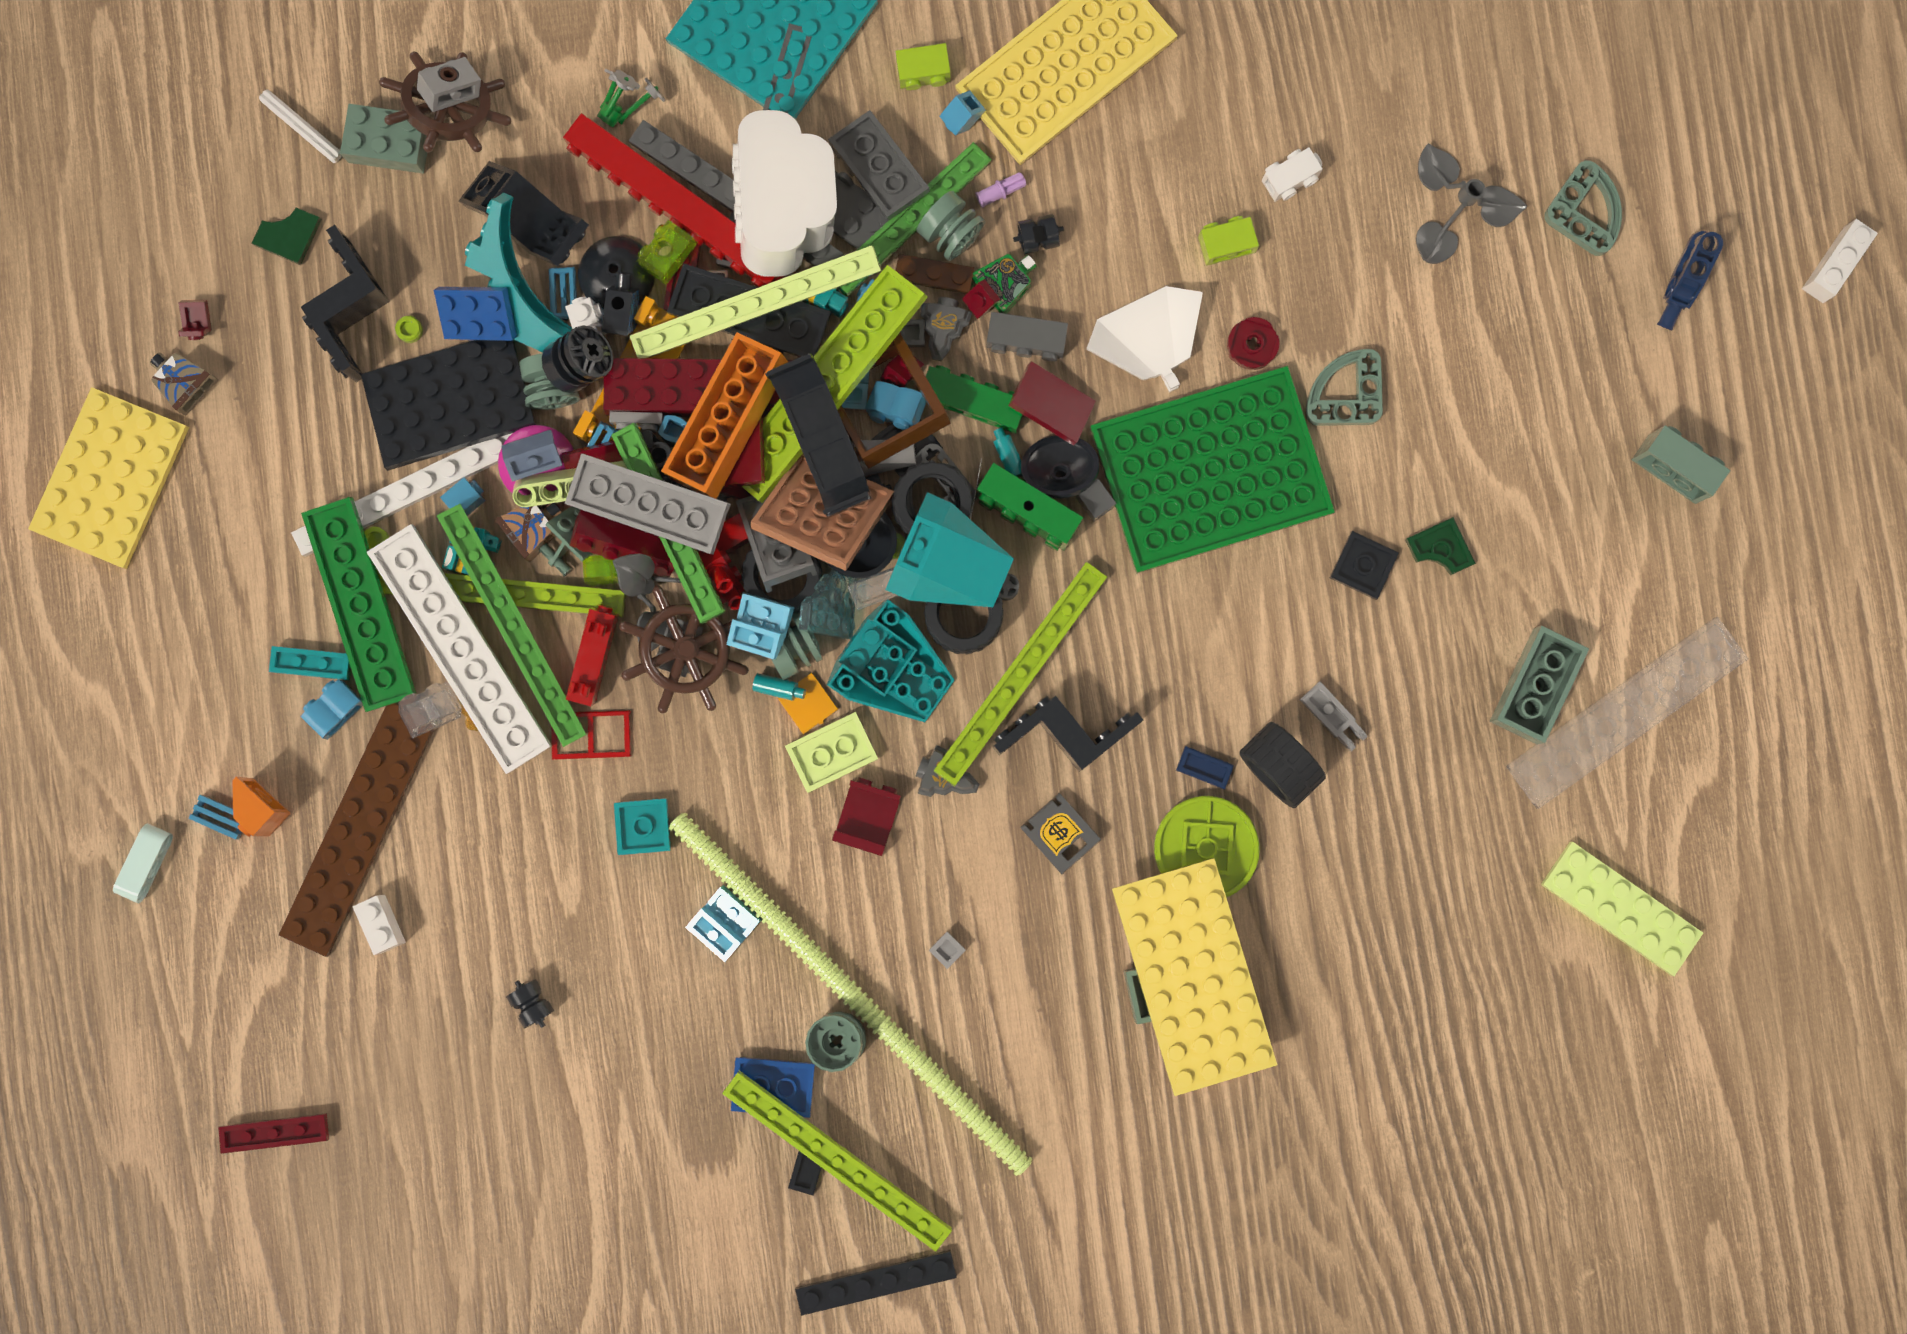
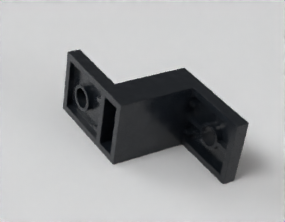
(534, 219)
(343, 305)
(1066, 732)

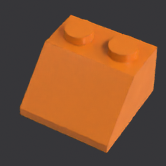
(256, 808)

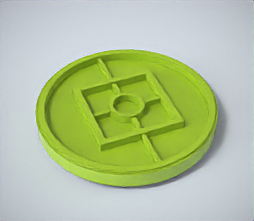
(1207, 830)

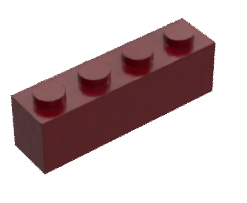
(614, 540)

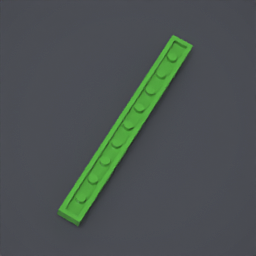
(511, 625)

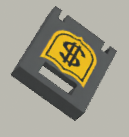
(1057, 830)

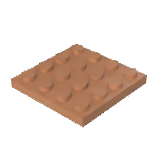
(797, 518)

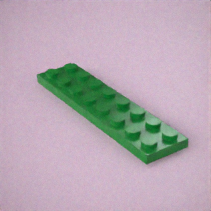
(358, 604)

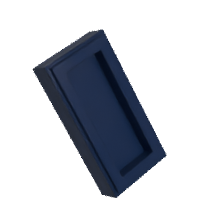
(1204, 767)

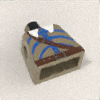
(181, 381)

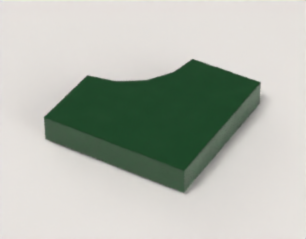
(288, 237)
(1442, 545)

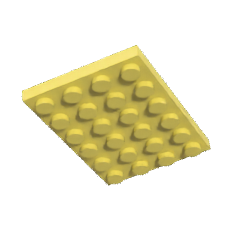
(108, 478)

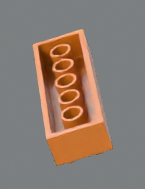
(724, 417)

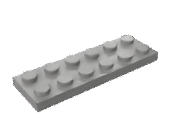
(647, 503)

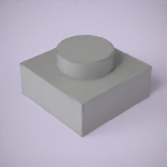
(947, 950)

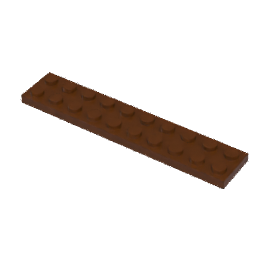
(355, 834)

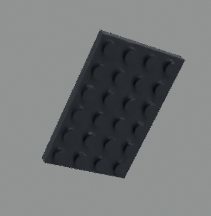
(446, 401)

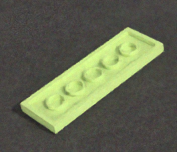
(1622, 908)

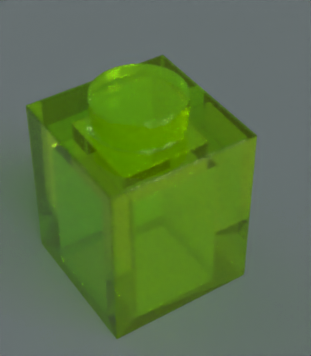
(599, 571)

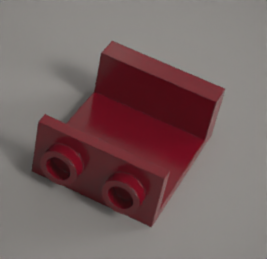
(867, 816)

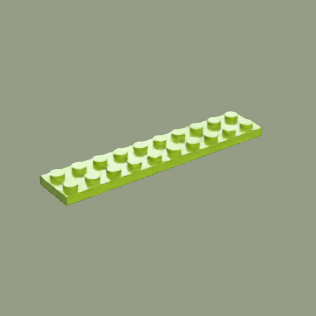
(843, 364)

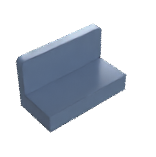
(531, 455)

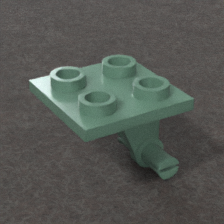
(562, 527)

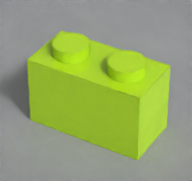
(923, 66)
(1228, 240)

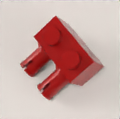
(723, 577)

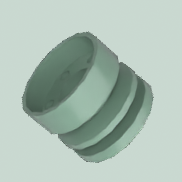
(946, 222)
(541, 392)
(796, 646)
(820, 1041)

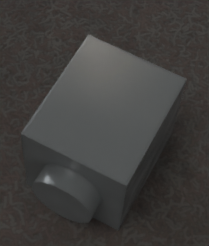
(1096, 500)

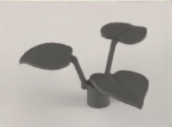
(1440, 169)
(637, 579)

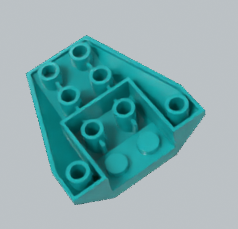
(949, 559)
(891, 666)

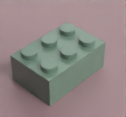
(374, 143)
(1681, 464)

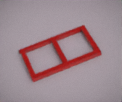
(626, 713)

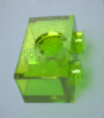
(666, 266)

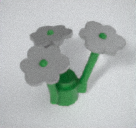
(610, 110)

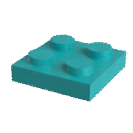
(642, 826)

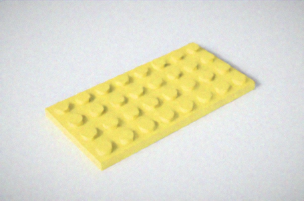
(1063, 68)
(1194, 977)

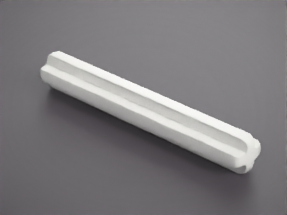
(300, 126)

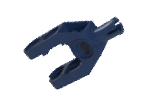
(1684, 284)

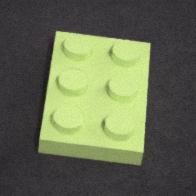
(831, 752)

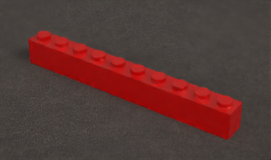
(659, 191)

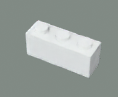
(1839, 261)

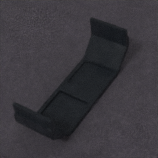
(821, 434)

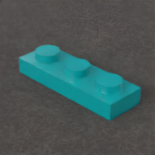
(309, 663)

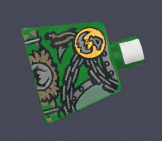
(1007, 279)

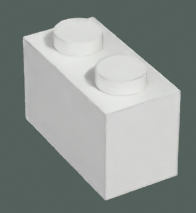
(379, 924)

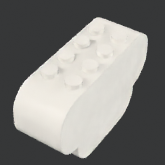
(781, 193)

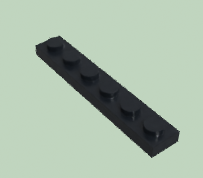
(875, 1282)

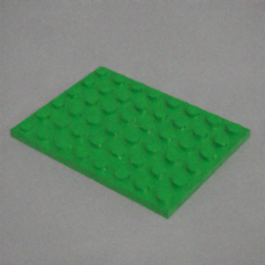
(1212, 469)

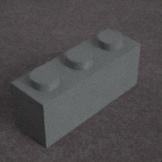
(1026, 336)

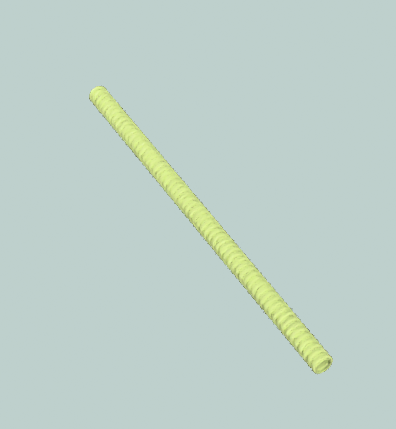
(851, 994)

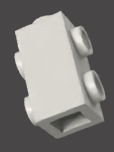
(1299, 170)
(585, 312)

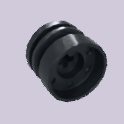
(577, 359)

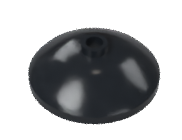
(611, 251)
(1060, 467)
(874, 553)

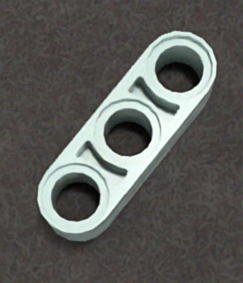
(142, 863)

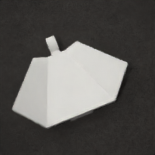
(1150, 334)

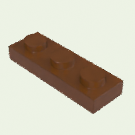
(935, 273)

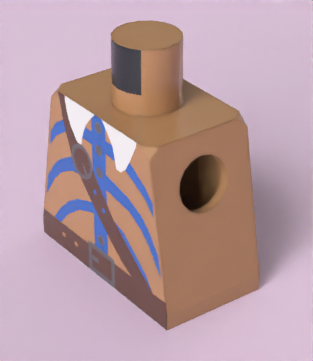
(528, 528)

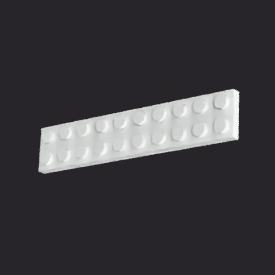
(459, 648)

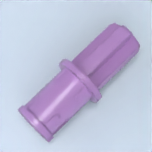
(1000, 189)

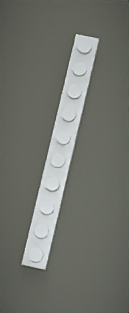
(418, 486)

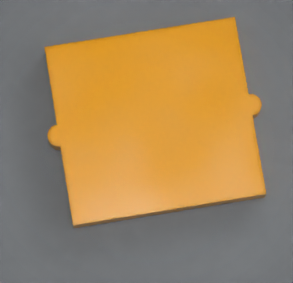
(813, 708)

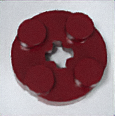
(1266, 337)

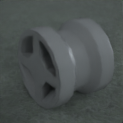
(1011, 583)

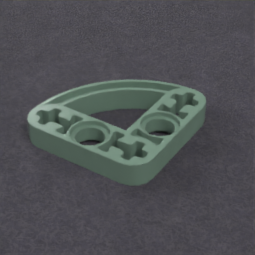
(1567, 208)
(1363, 399)

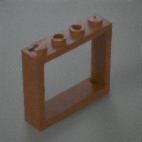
(912, 434)

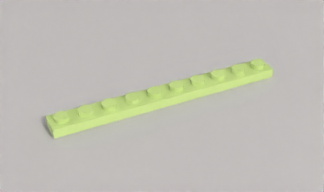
(756, 303)

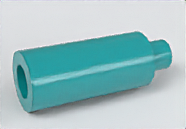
(1007, 452)
(777, 687)

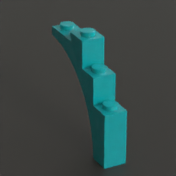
(494, 257)

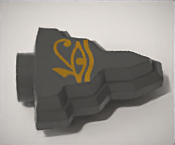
(943, 324)
(933, 783)

